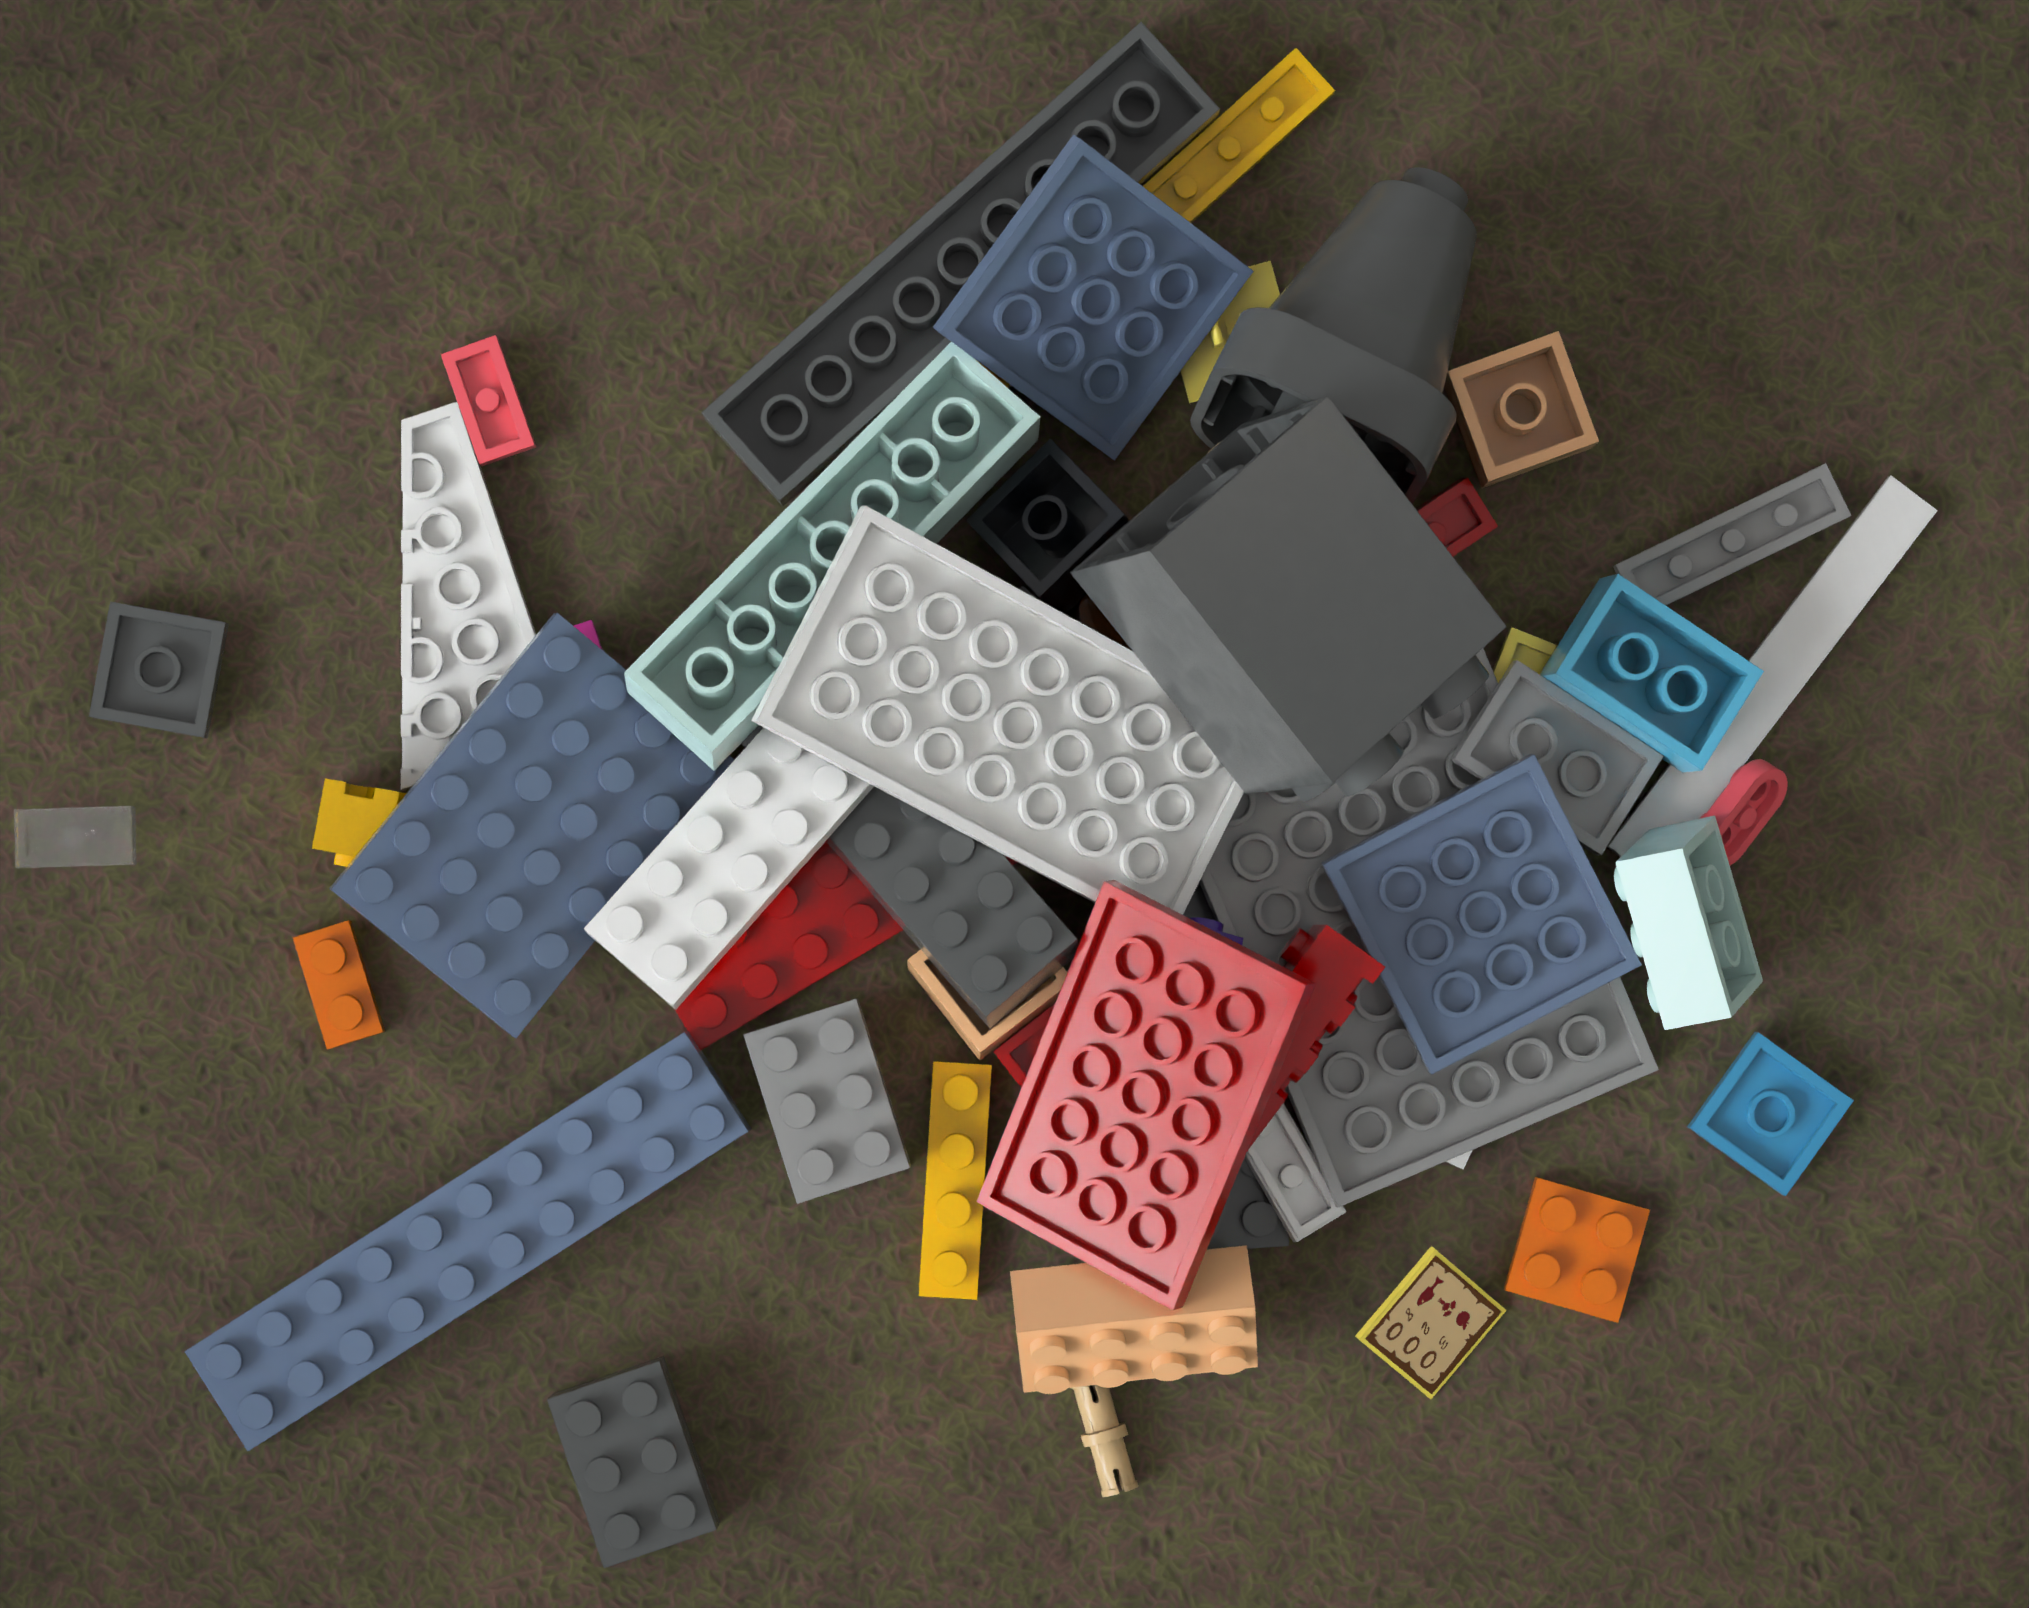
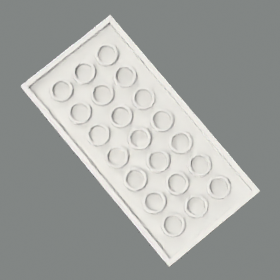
(999, 719)

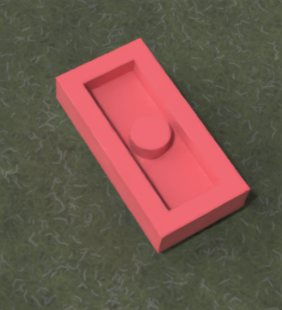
(488, 400)

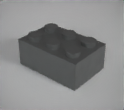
(633, 1462)

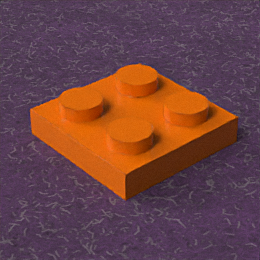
(1576, 1249)

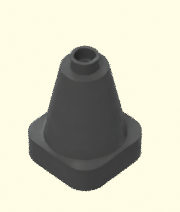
(1361, 325)

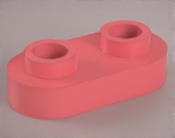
(1747, 805)

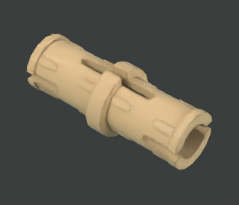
(1105, 1439)

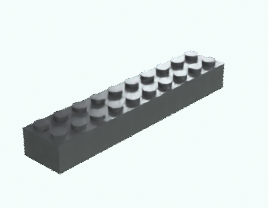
(878, 330)

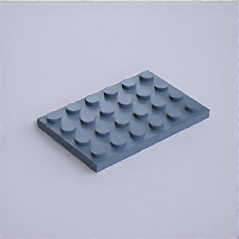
(526, 827)

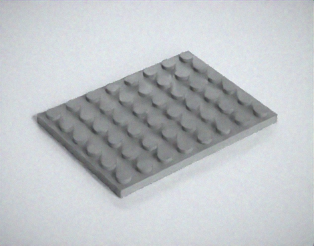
(1368, 1095)

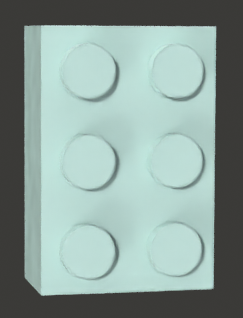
(1688, 923)

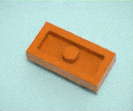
(338, 984)

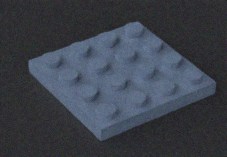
(1093, 298)
(1481, 913)

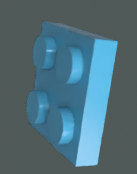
(1770, 1113)

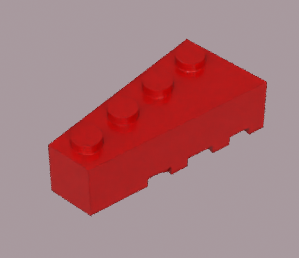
(1337, 970)

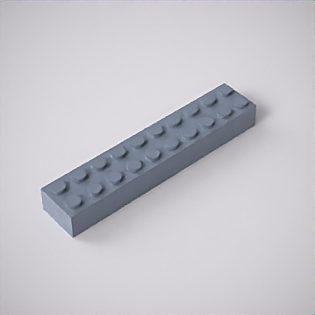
(467, 1240)

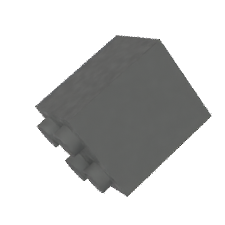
(1294, 604)

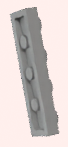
(1737, 537)

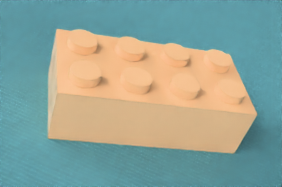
(1097, 1331)

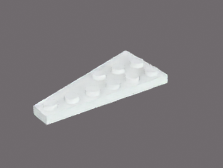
(458, 588)

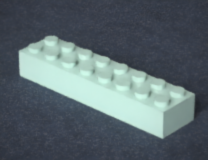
(913, 463)

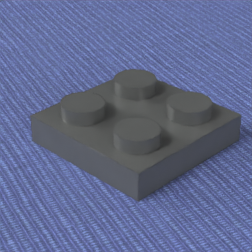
(159, 670)

